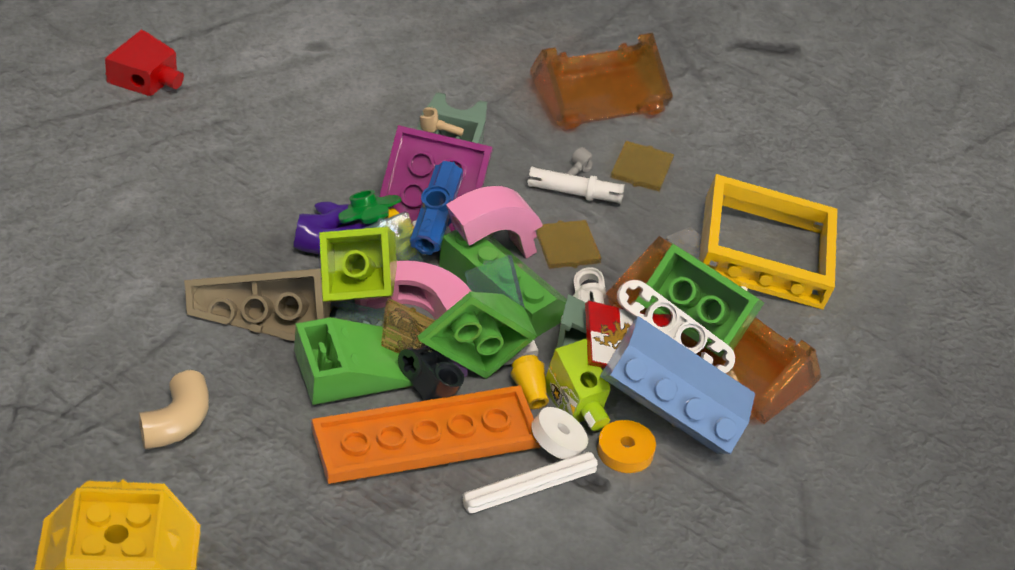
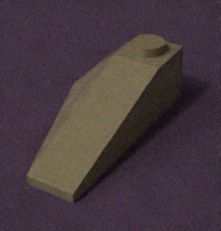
(259, 301)

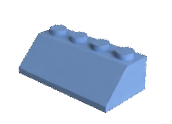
(680, 387)

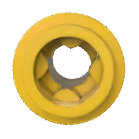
(530, 374)

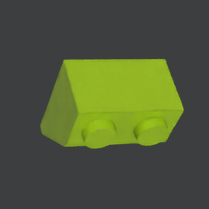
(358, 263)

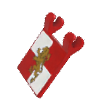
(607, 327)

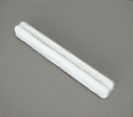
(529, 482)

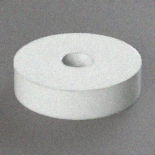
(559, 433)

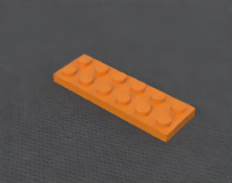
(424, 434)

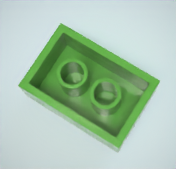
(703, 296)

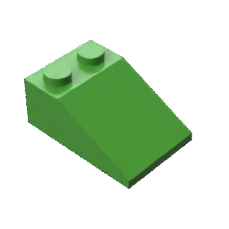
(481, 332)

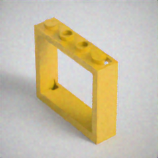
(762, 273)

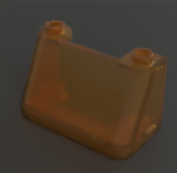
(602, 83)

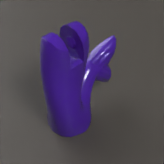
(310, 225)

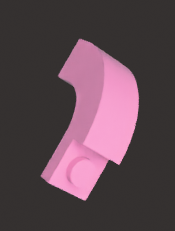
(494, 210)
(424, 287)

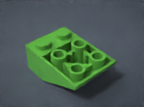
(345, 360)

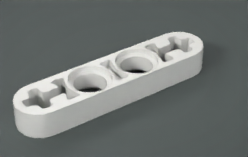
(678, 322)

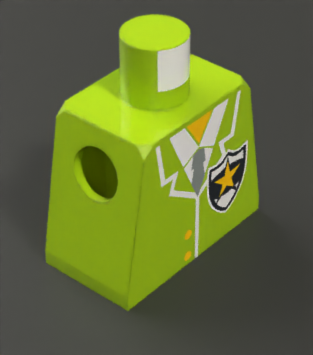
(578, 386)

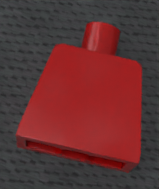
(143, 65)

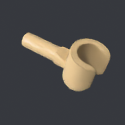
(430, 123)

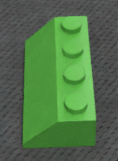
(541, 300)

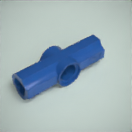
(434, 215)

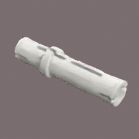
(576, 185)

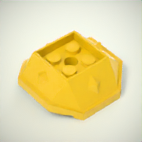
(119, 529)

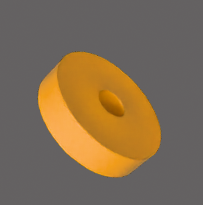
(626, 459)

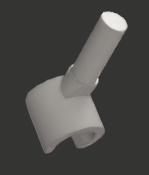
(581, 161)

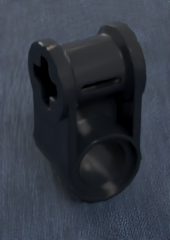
(433, 374)

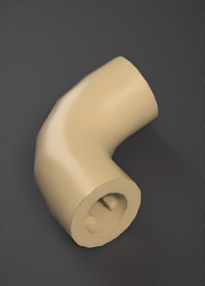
(182, 416)

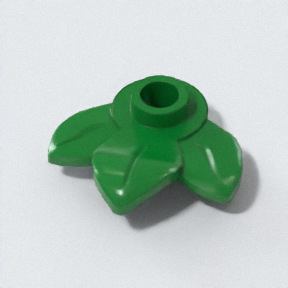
(368, 207)

